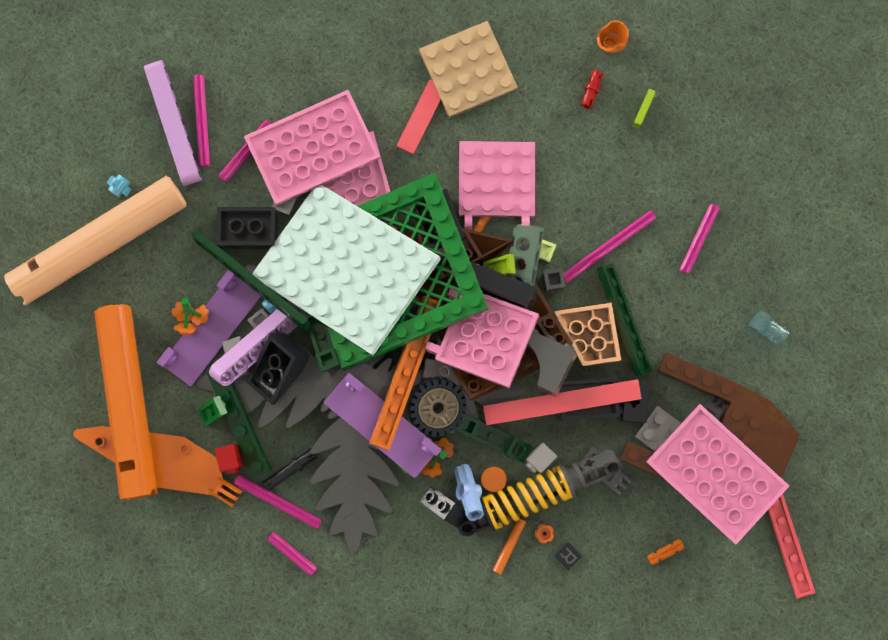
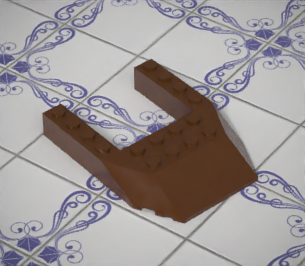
(747, 416)

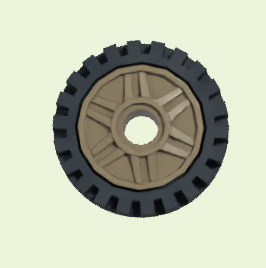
(441, 420)

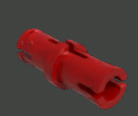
(591, 89)

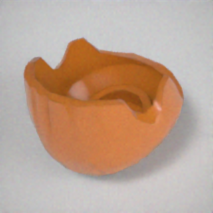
(613, 37)

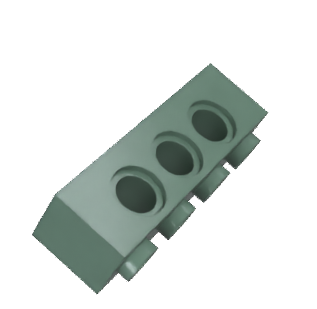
(531, 256)

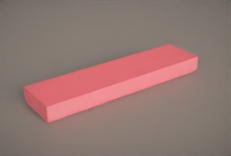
(420, 119)

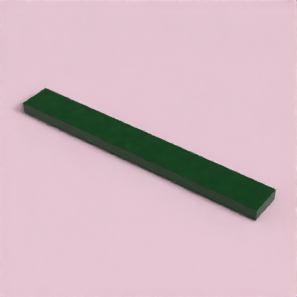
(253, 282)

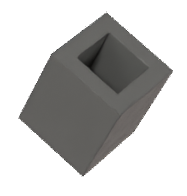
(553, 280)

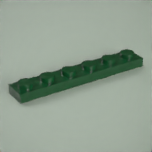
(624, 320)
(242, 429)

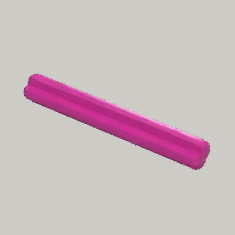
(238, 159)
(699, 239)

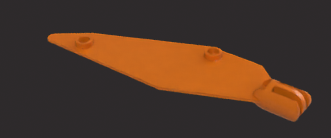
(176, 461)

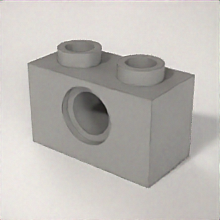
(540, 458)

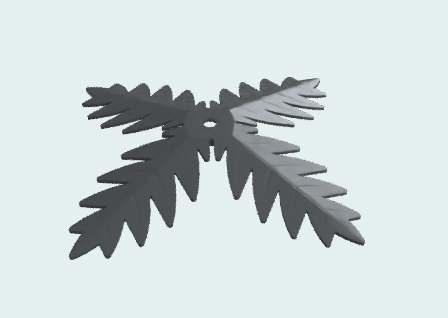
(354, 457)

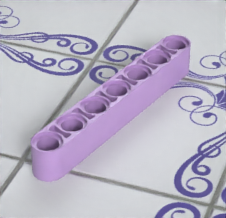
(172, 123)
(247, 351)

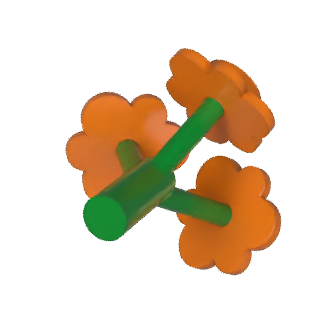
(183, 313)
(433, 467)

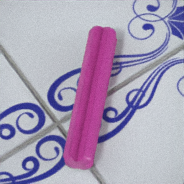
(292, 553)

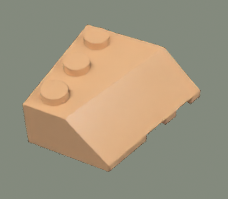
(591, 333)

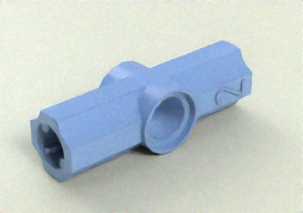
(468, 492)

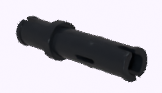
(296, 464)

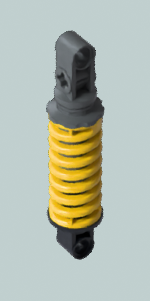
(560, 484)

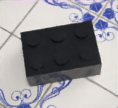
(246, 227)
(605, 411)

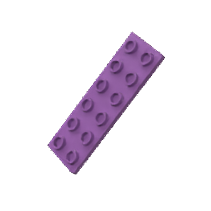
(226, 312)
(361, 410)

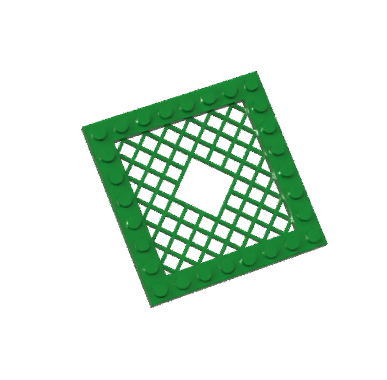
(438, 318)

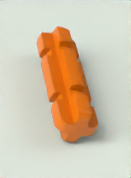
(665, 552)

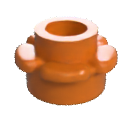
(549, 533)

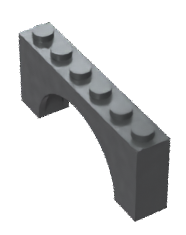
(554, 361)

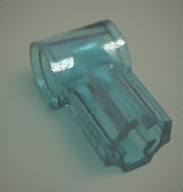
(765, 326)

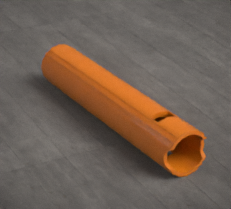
(125, 402)

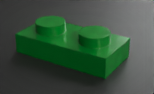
(212, 411)

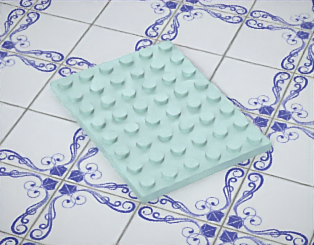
(346, 268)

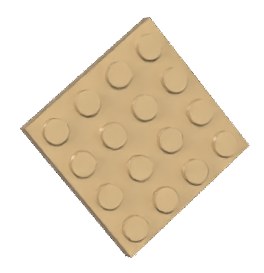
(468, 69)

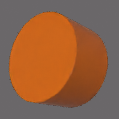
(493, 479)

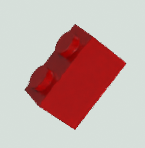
(229, 459)

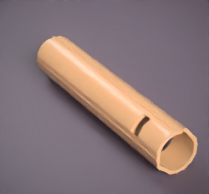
(95, 240)

